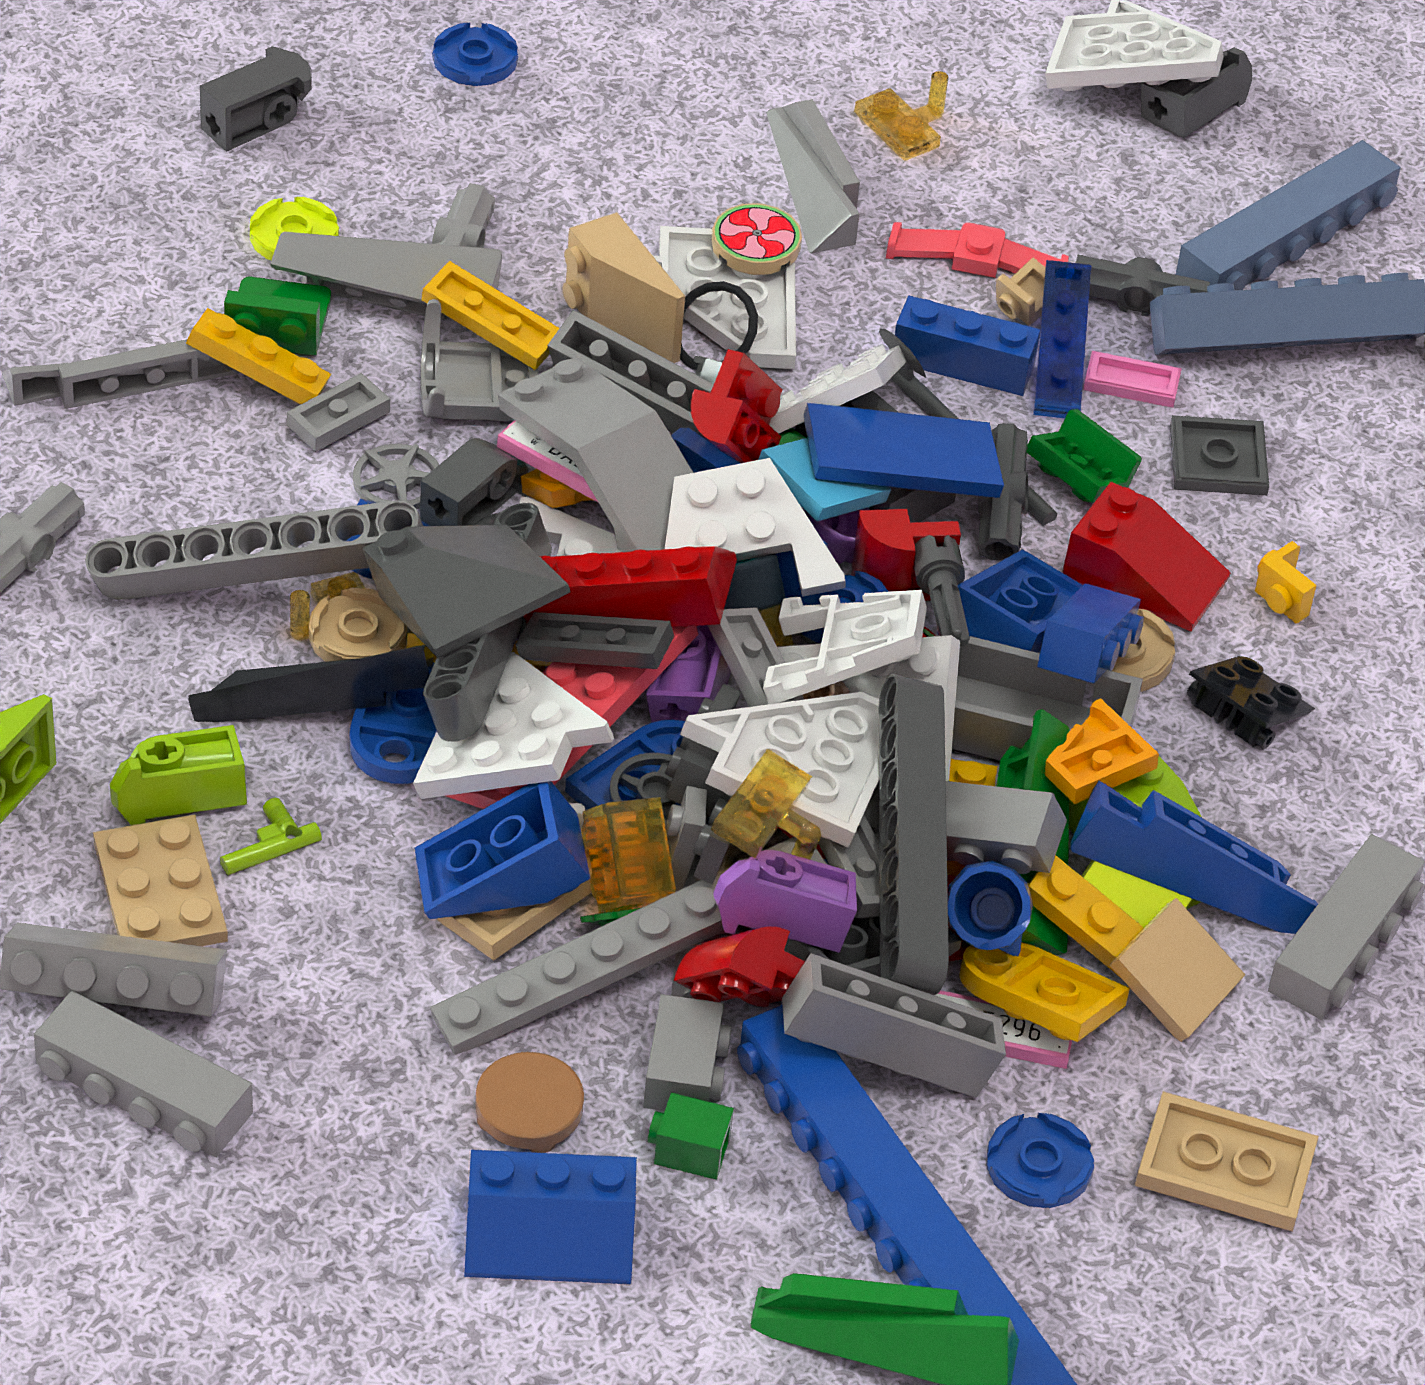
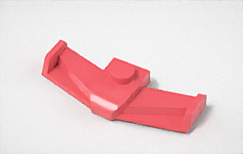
(973, 248)

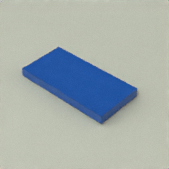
(903, 450)

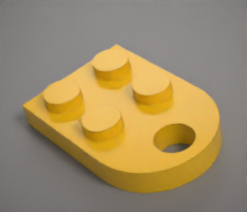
(1043, 989)

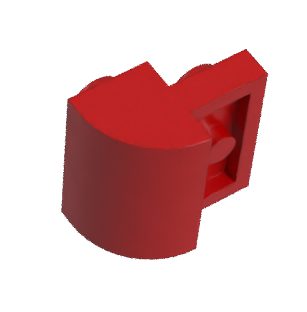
(738, 409)
(887, 546)
(741, 966)

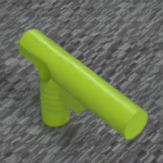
(272, 839)

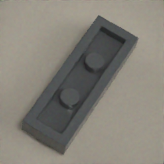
(595, 640)

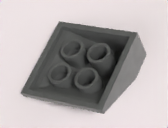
(459, 580)

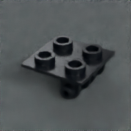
(1247, 696)

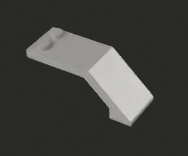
(613, 442)

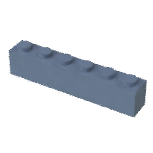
(1292, 218)
(1288, 315)

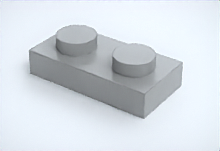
(338, 412)
(684, 828)

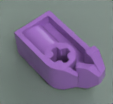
(689, 679)
(789, 893)

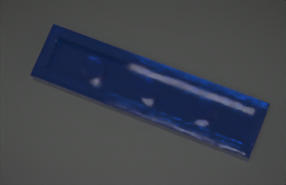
(1062, 338)

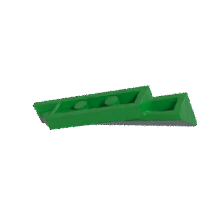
(1026, 771)
(890, 1327)

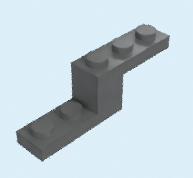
(691, 767)

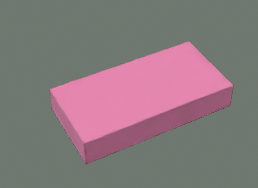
(1132, 379)

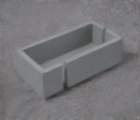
(1004, 688)

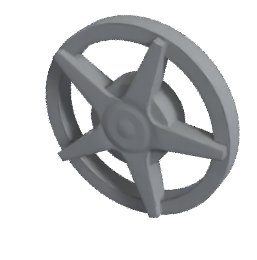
(393, 475)

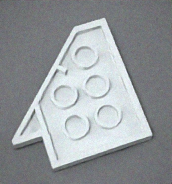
(1129, 47)
(839, 385)
(823, 736)
(520, 740)

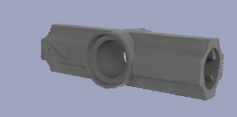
(1134, 283)
(1002, 517)

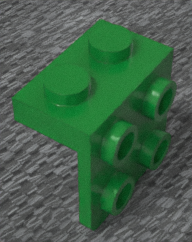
(281, 310)

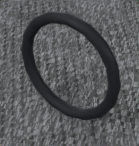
(743, 296)

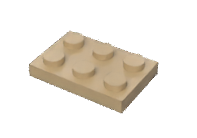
(161, 882)
(1227, 1161)

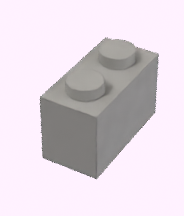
(686, 1051)

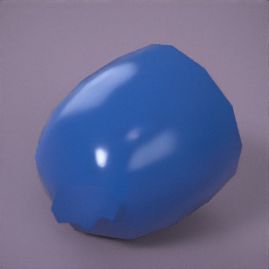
(990, 907)

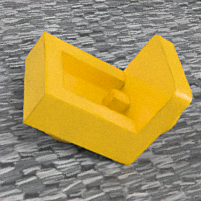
(1283, 585)

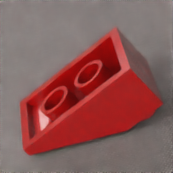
(1144, 553)

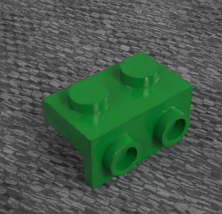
(1084, 456)

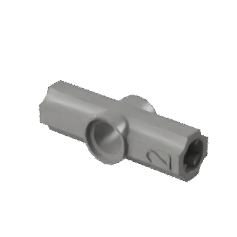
(466, 218)
(33, 533)

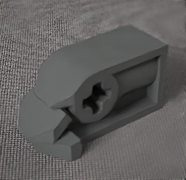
(254, 98)
(1187, 105)
(470, 484)

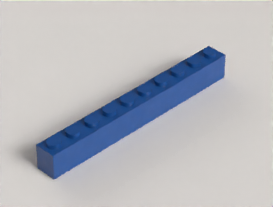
(883, 1183)

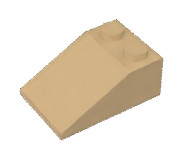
(623, 286)

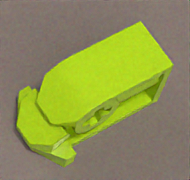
(180, 775)

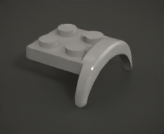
(464, 377)

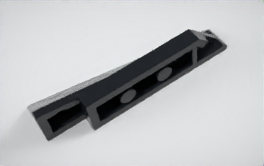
(313, 686)

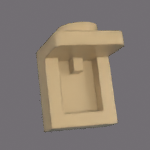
(1022, 292)

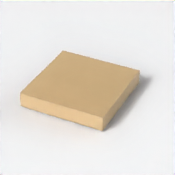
(1177, 970)

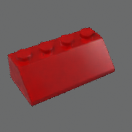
(664, 584)

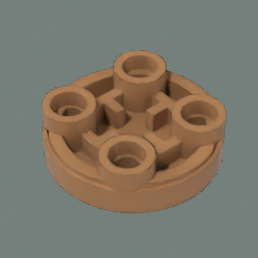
(529, 1101)

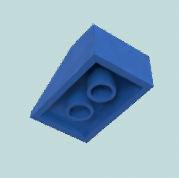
(1015, 600)
(504, 856)

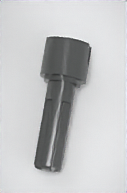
(938, 575)

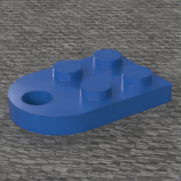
(399, 728)
(592, 782)

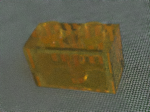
(628, 854)

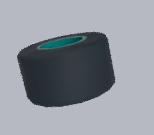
(756, 584)

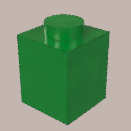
(691, 1135)

